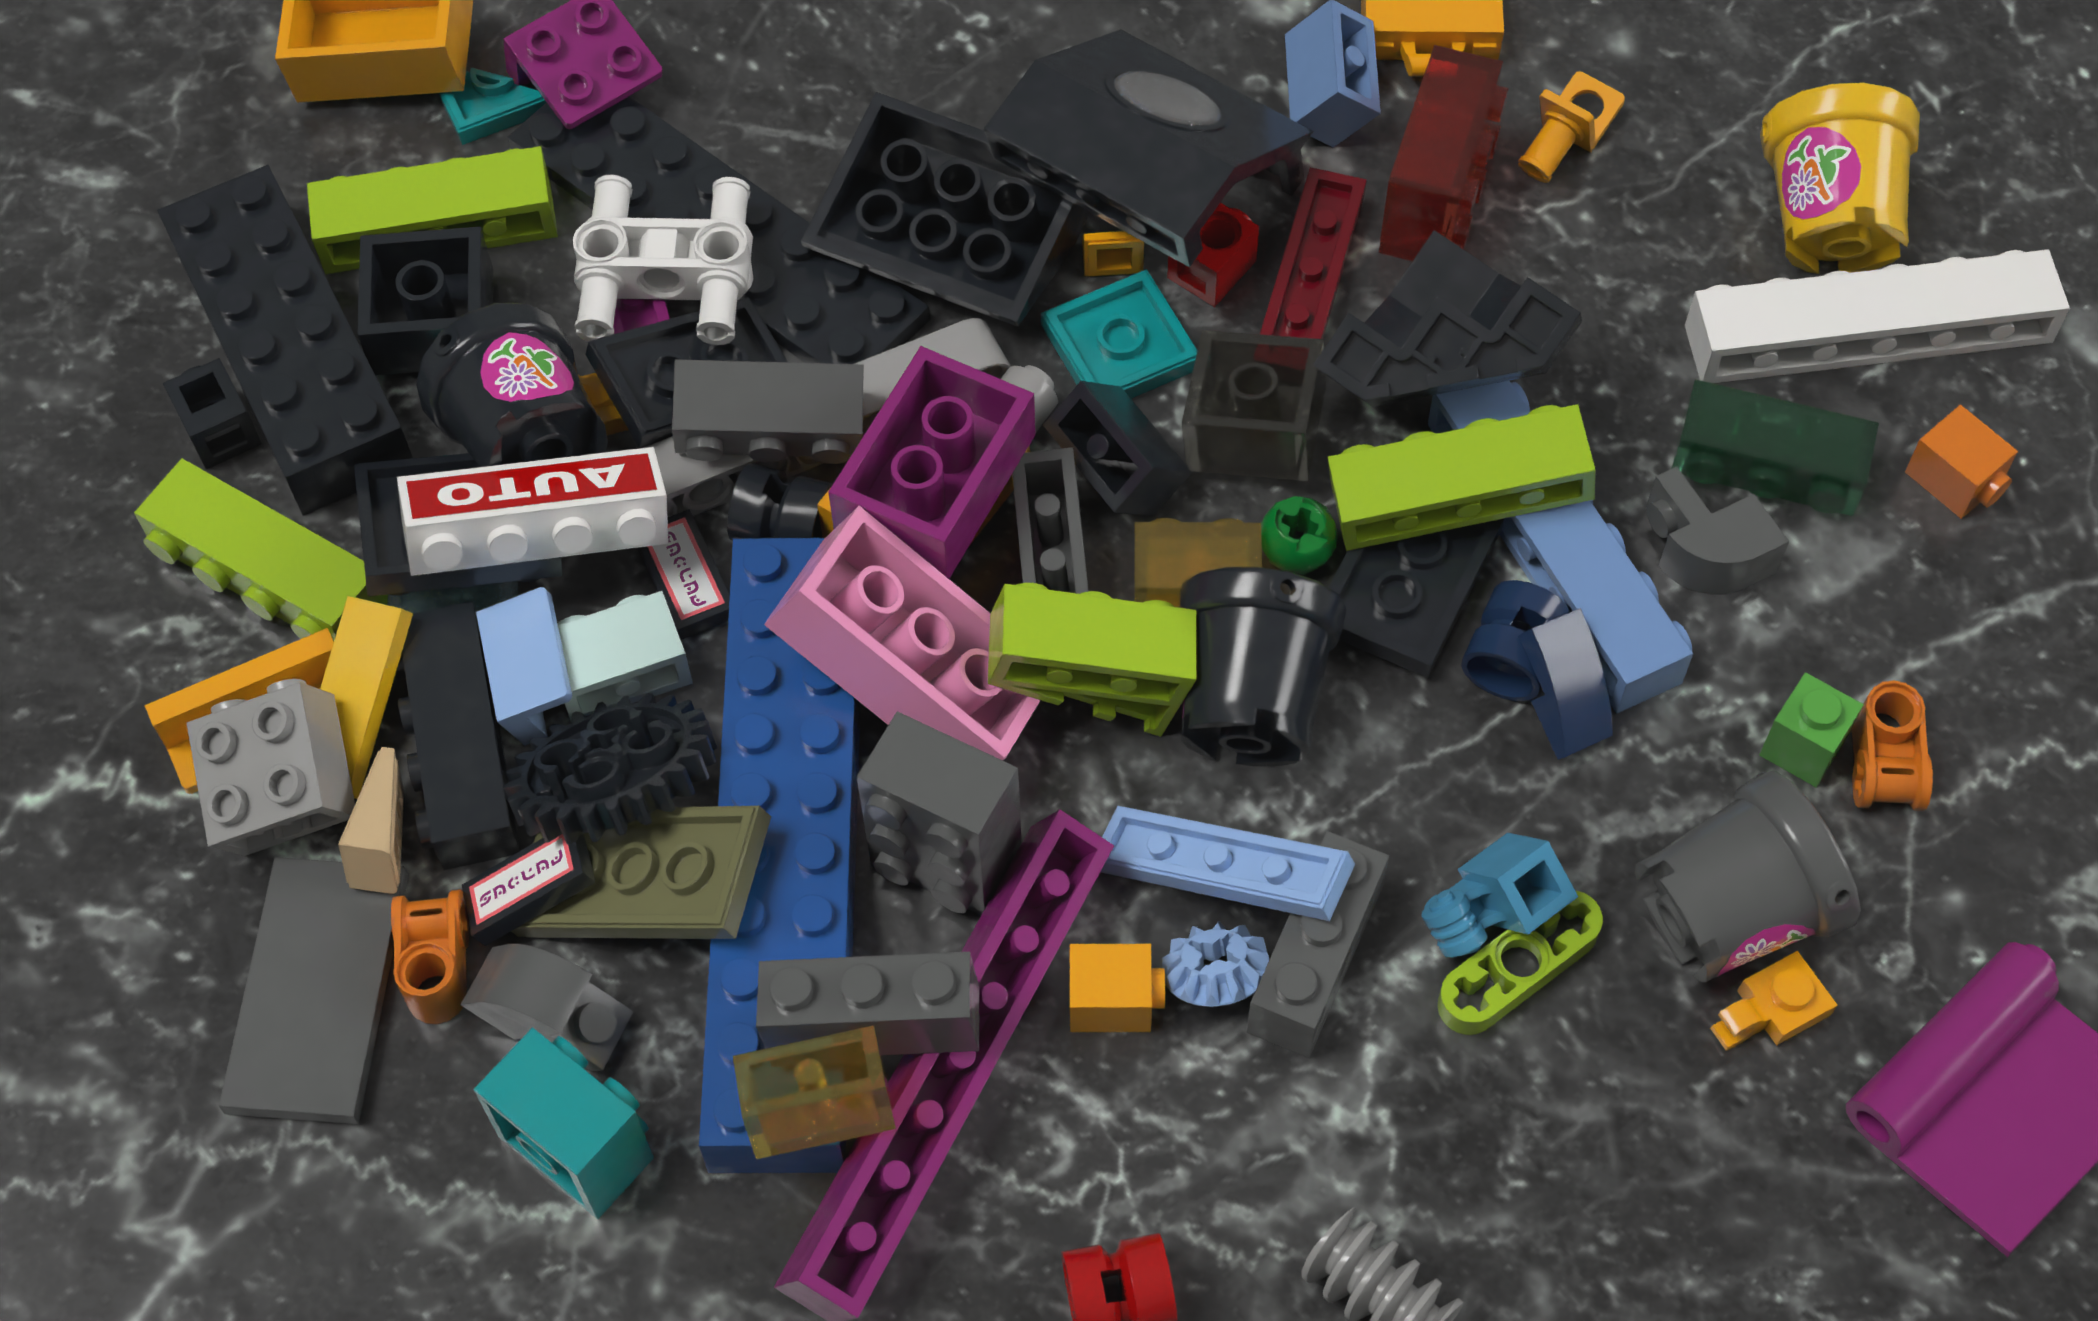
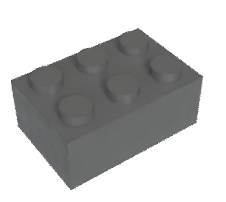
(939, 814)

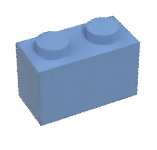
(1332, 72)

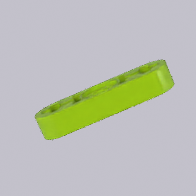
(1495, 1005)

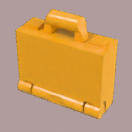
(1412, 28)

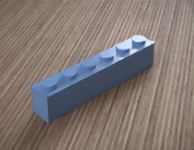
(1584, 566)

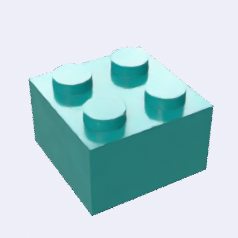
(566, 1120)

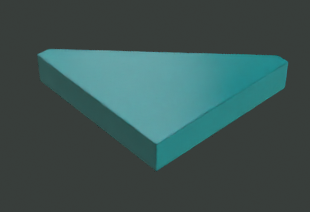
(489, 105)

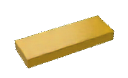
(363, 674)

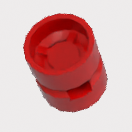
(1142, 1279)

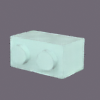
(622, 653)

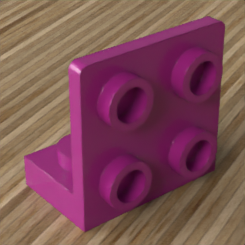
(581, 59)

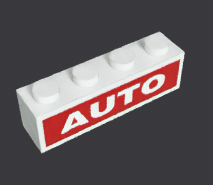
(533, 510)

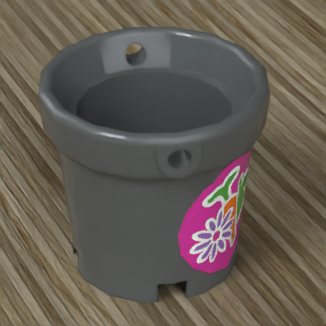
(1750, 880)

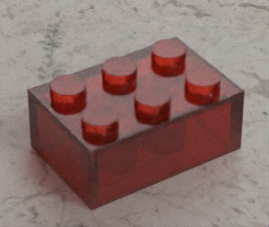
(1441, 152)

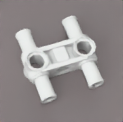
(663, 259)

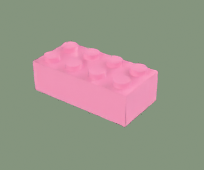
(899, 636)

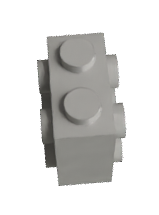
(270, 767)

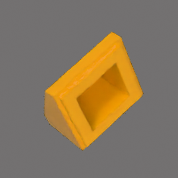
(1112, 253)

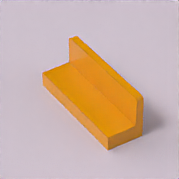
(298, 660)

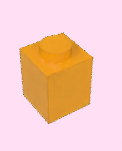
(1114, 988)

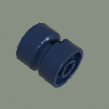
(1495, 653)

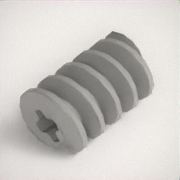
(1371, 1278)

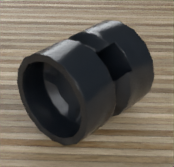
(773, 507)

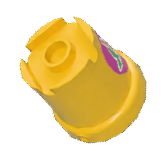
(1842, 173)

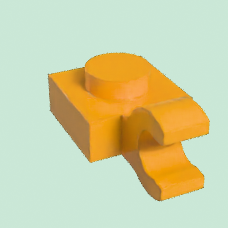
(1777, 999)

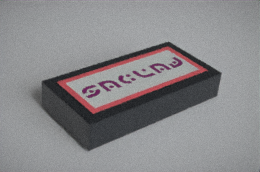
(687, 577)
(526, 886)

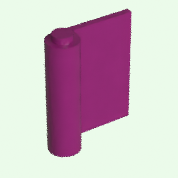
(1992, 1099)

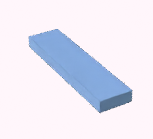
(1227, 863)

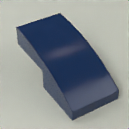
(1570, 672)

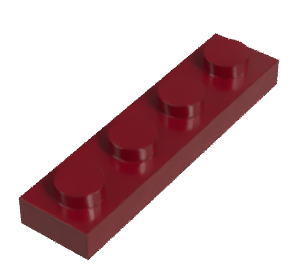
(1315, 255)

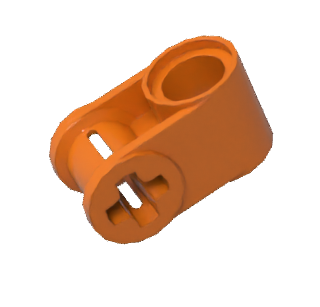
(1888, 760)
(428, 943)

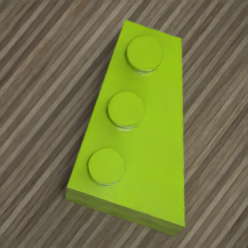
(1094, 650)

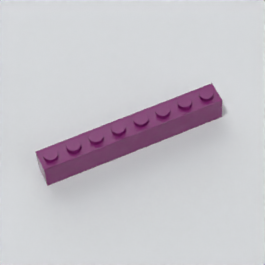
(934, 1092)

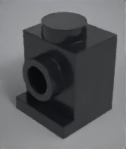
(212, 413)

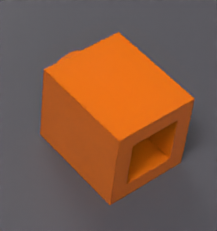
(1962, 462)

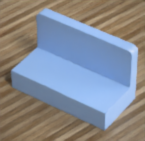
(524, 662)

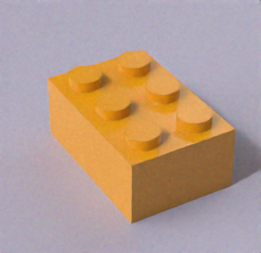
(373, 47)

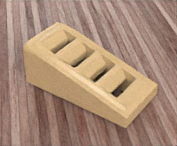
(374, 831)

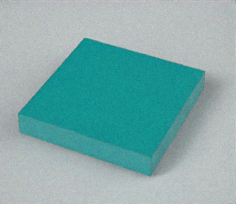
(1121, 336)

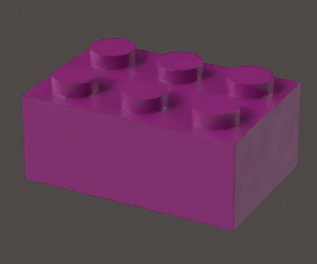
(937, 456)

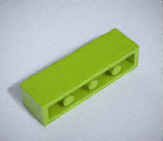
(498, 191)
(1462, 476)
(251, 551)

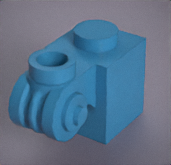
(1506, 885)

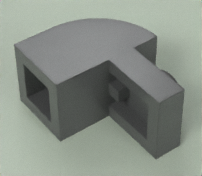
(1717, 549)
(541, 990)

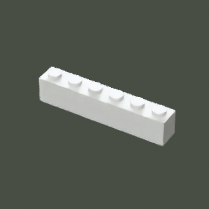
(1875, 316)

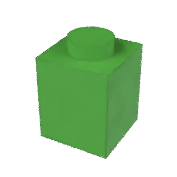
(1811, 729)

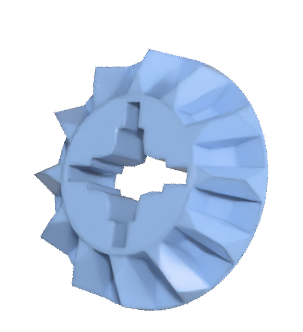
(1220, 981)

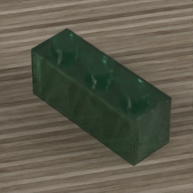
(1775, 448)

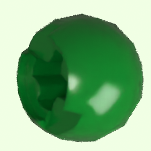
(1302, 554)

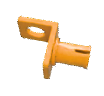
(1568, 124)

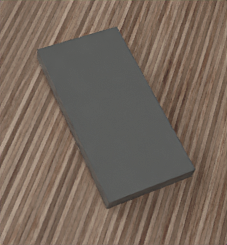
(311, 997)

